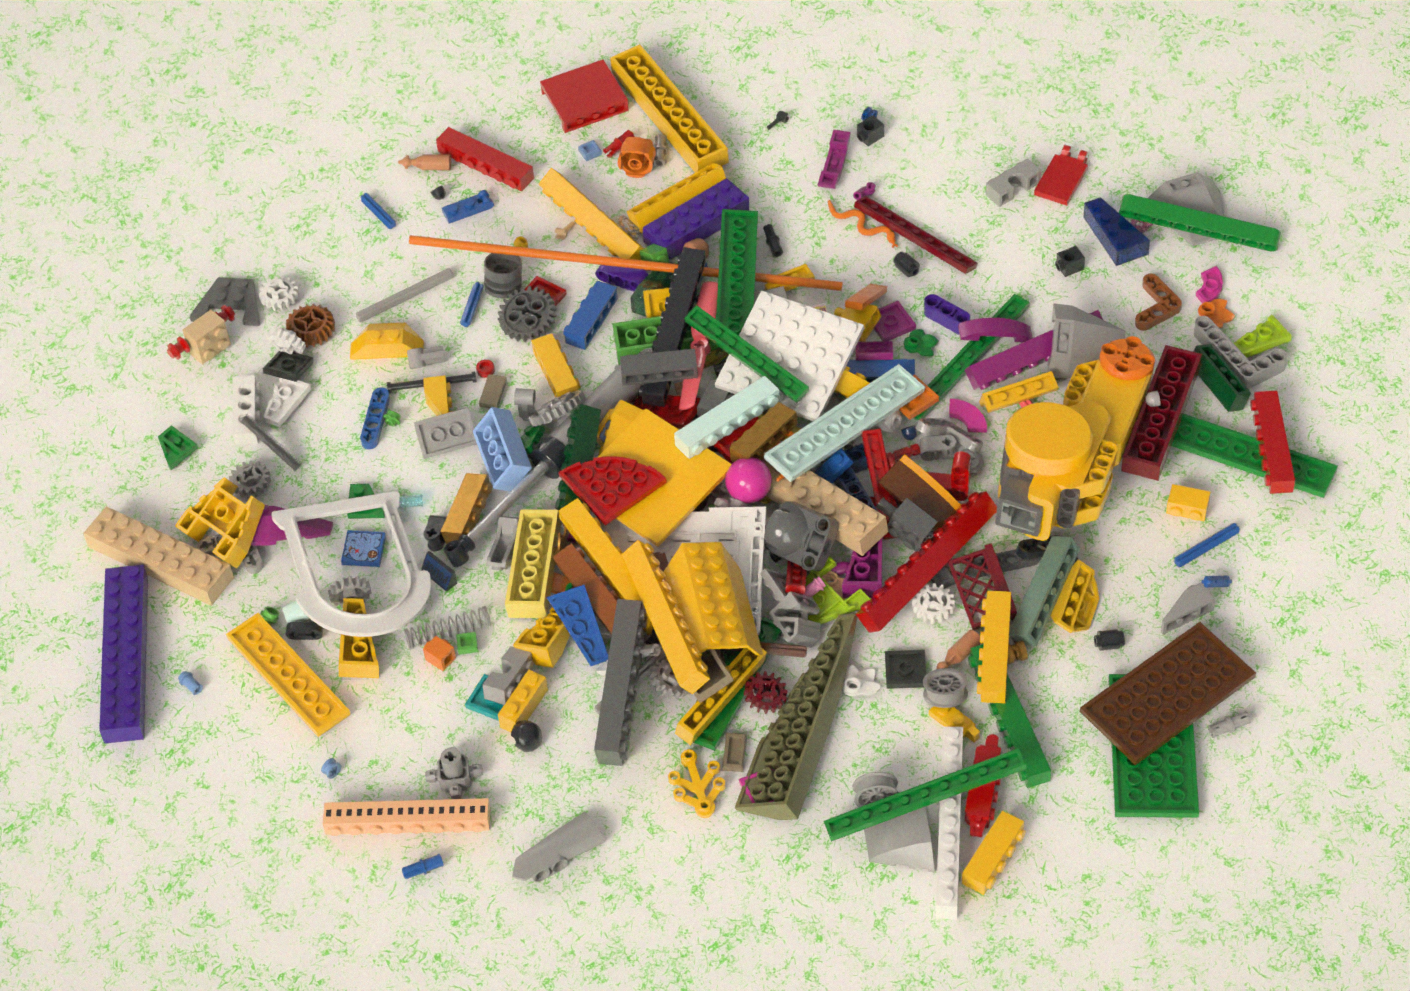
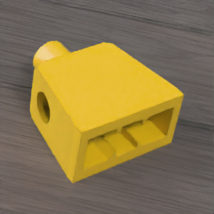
(868, 317)

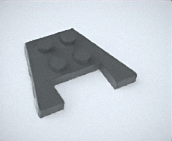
(231, 292)

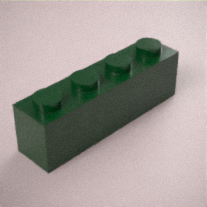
(1221, 379)

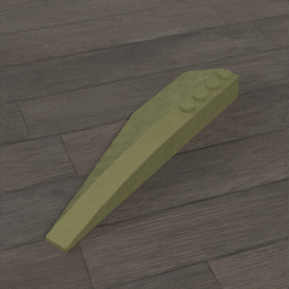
(800, 731)

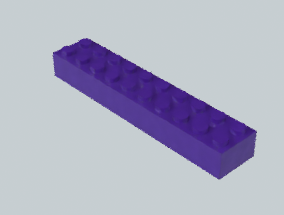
(124, 654)

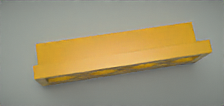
(1019, 392)

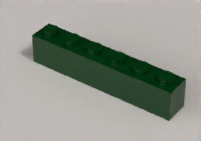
(580, 446)

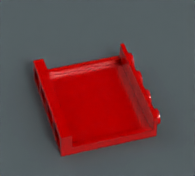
(585, 95)

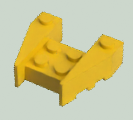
(228, 517)

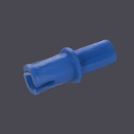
(422, 866)

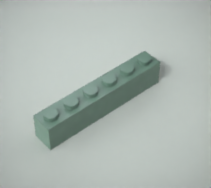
(1044, 590)

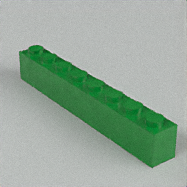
(1016, 730)

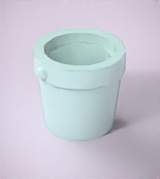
(294, 613)

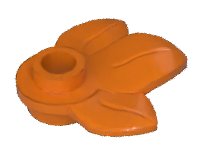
(1216, 311)

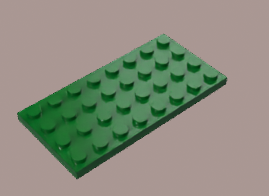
(1160, 783)

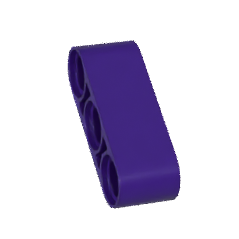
(622, 277)
(944, 312)

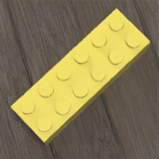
(533, 564)

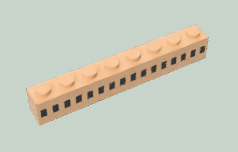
(406, 816)

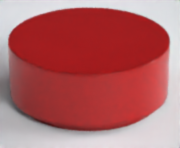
(484, 368)

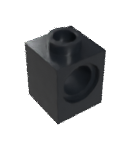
(870, 130)
(1070, 261)

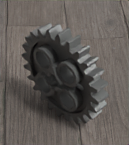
(527, 314)

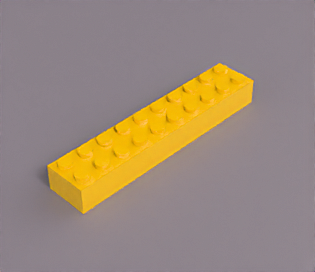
(668, 109)

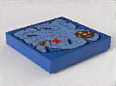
(363, 548)

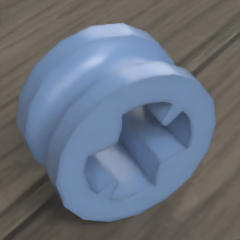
(331, 768)

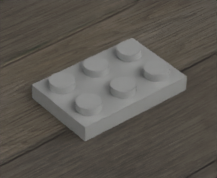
(445, 432)

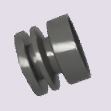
(502, 275)

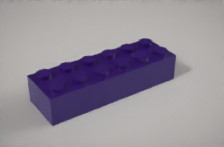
(695, 218)

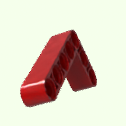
(959, 480)

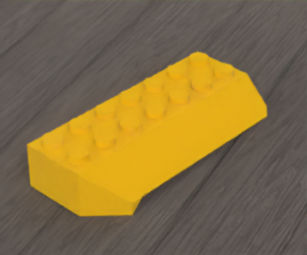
(712, 597)

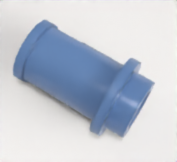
(186, 679)

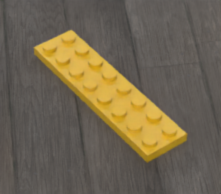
(288, 674)

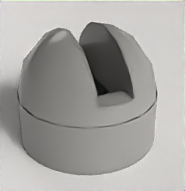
(1153, 399)

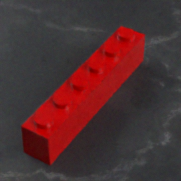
(485, 159)
(1273, 442)

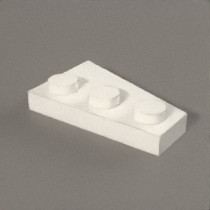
(285, 400)

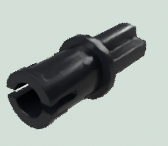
(772, 240)

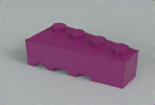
(864, 572)

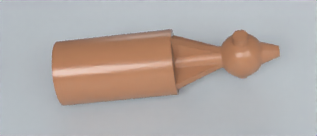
(428, 162)
(960, 649)

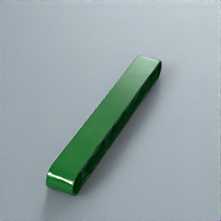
(1199, 222)

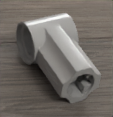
(421, 357)
(526, 402)

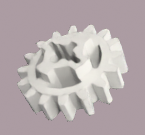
(278, 293)
(285, 340)
(933, 603)

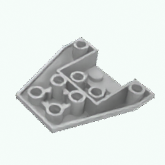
(1192, 192)
(1077, 339)

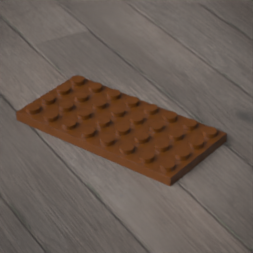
(1167, 693)

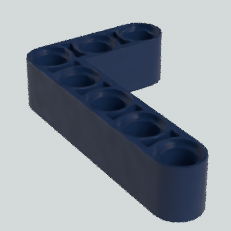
(849, 481)

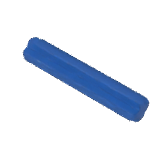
(378, 211)
(471, 304)

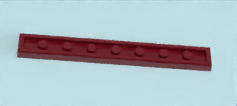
(915, 234)

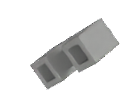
(1001, 188)
(514, 666)

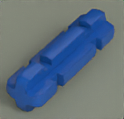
(1216, 581)

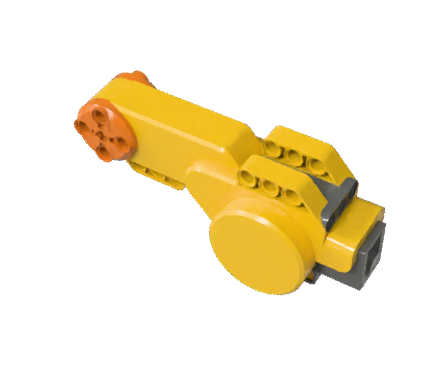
(1064, 455)

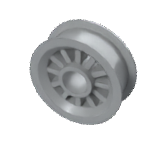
(945, 688)
(874, 787)

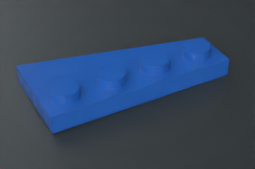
(579, 619)

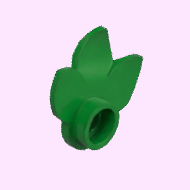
(920, 343)

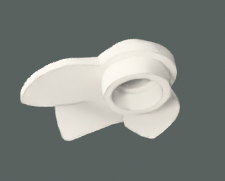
(862, 681)

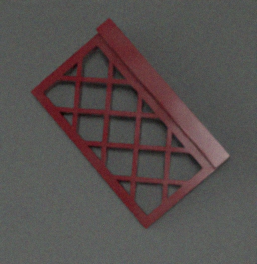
(994, 571)

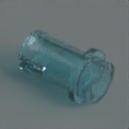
(411, 501)

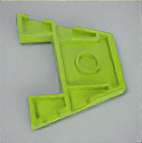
(829, 601)

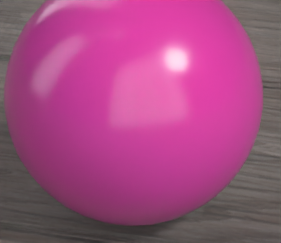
(748, 480)

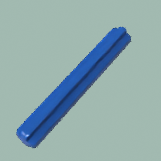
(1206, 545)

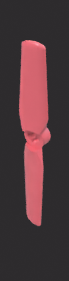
(708, 302)

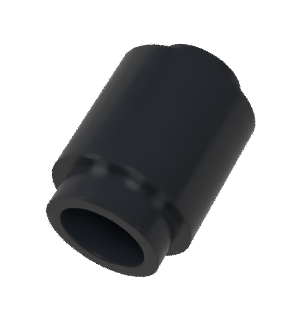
(906, 264)
(1109, 639)

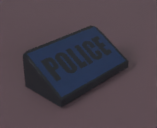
(439, 571)

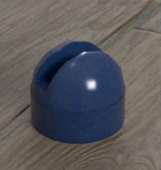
(909, 433)

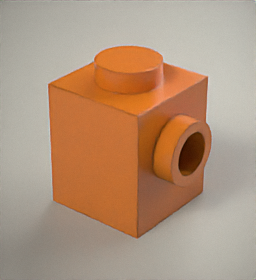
(439, 653)

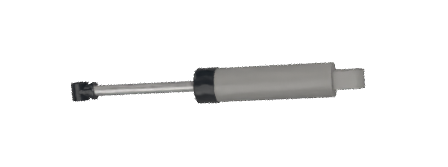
(547, 460)

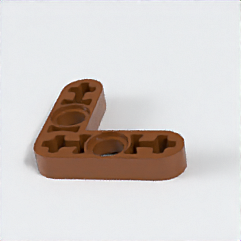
(1162, 305)

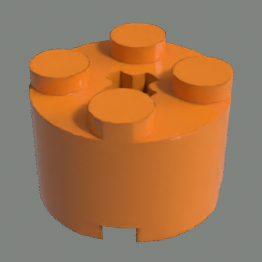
(636, 156)

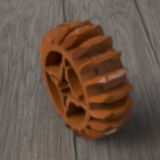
(311, 324)

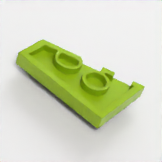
(1264, 337)

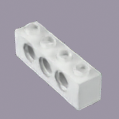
(245, 402)

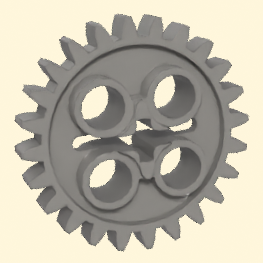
(557, 408)

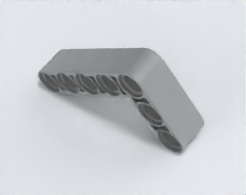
(1249, 372)

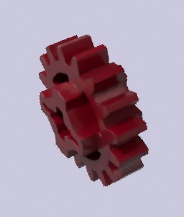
(764, 699)

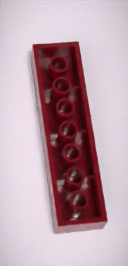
(1158, 425)

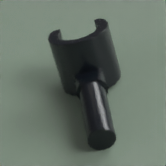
(781, 116)
(652, 639)

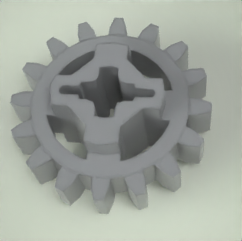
(250, 478)
(349, 588)
(665, 680)

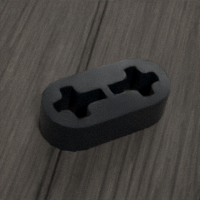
(304, 631)

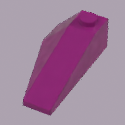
(268, 532)

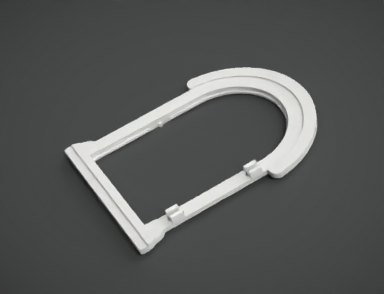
(313, 602)

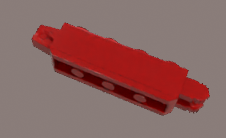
(981, 799)

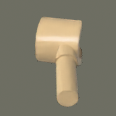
(562, 233)

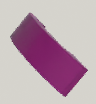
(835, 159)
(996, 327)

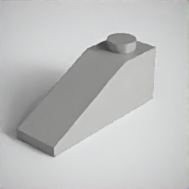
(1191, 605)

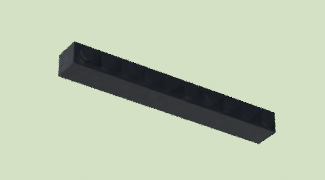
(673, 327)

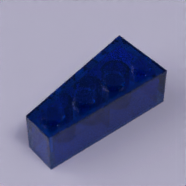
(1115, 233)

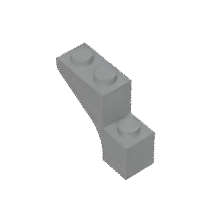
(502, 550)

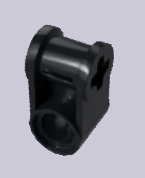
(433, 532)

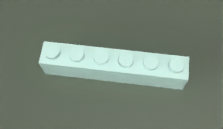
(726, 417)

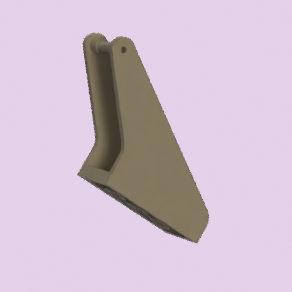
(718, 673)

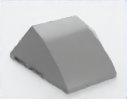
(902, 841)

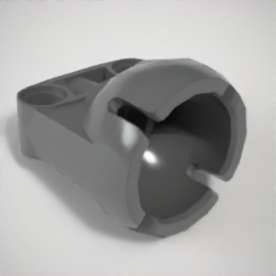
(801, 535)

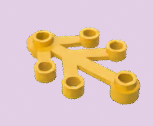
(697, 786)

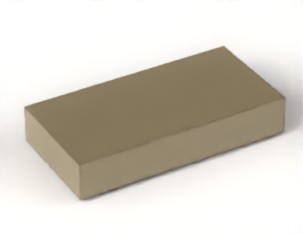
(492, 391)
(734, 752)

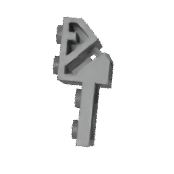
(792, 611)

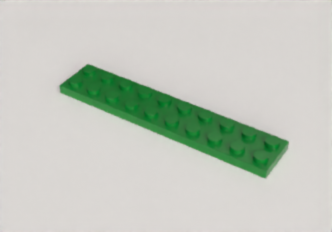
(736, 268)
(1243, 453)

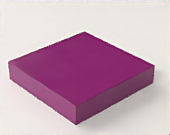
(893, 322)
(874, 350)

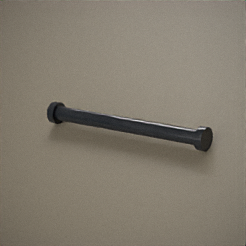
(420, 383)

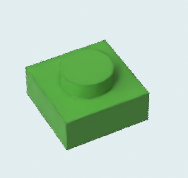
(467, 643)

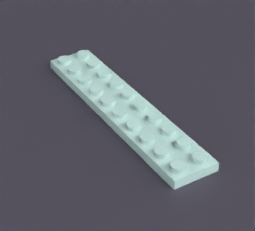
(844, 423)

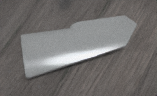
(555, 850)

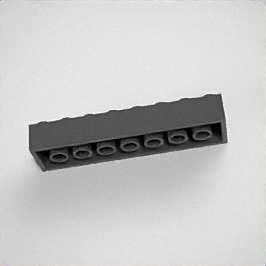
(620, 682)

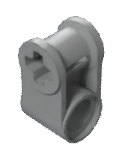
(936, 447)

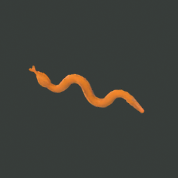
(861, 221)

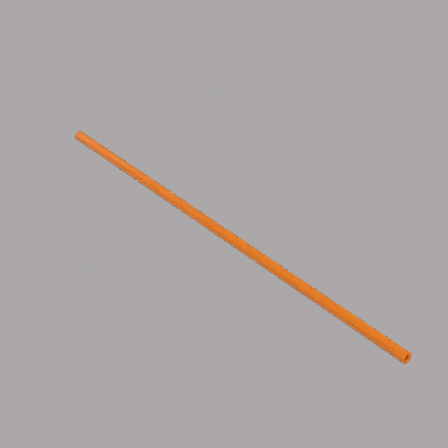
(610, 261)

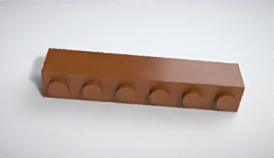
(581, 573)

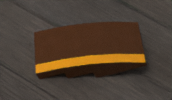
(912, 482)

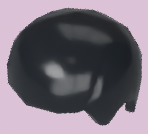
(527, 735)

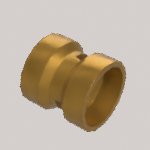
(1017, 652)

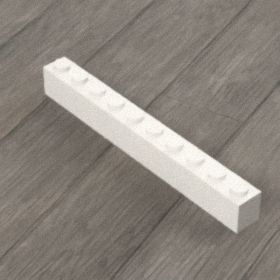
(949, 828)

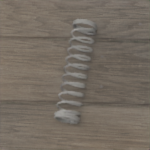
(409, 635)

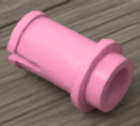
(814, 587)

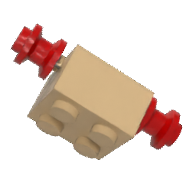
(204, 336)

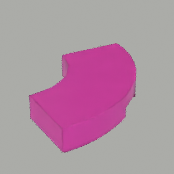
(1211, 285)
(968, 415)

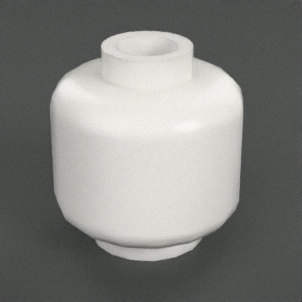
(890, 423)

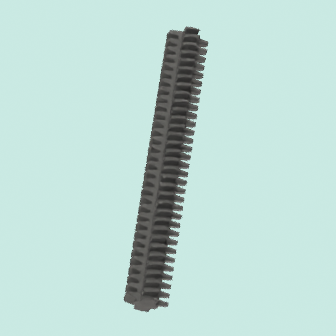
(276, 448)

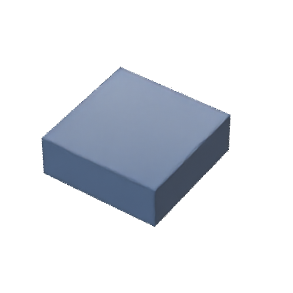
(589, 150)

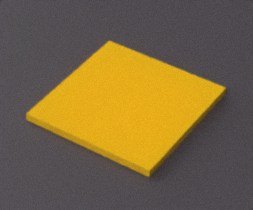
(688, 480)

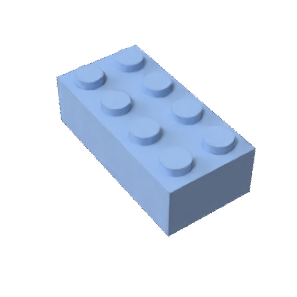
(501, 449)

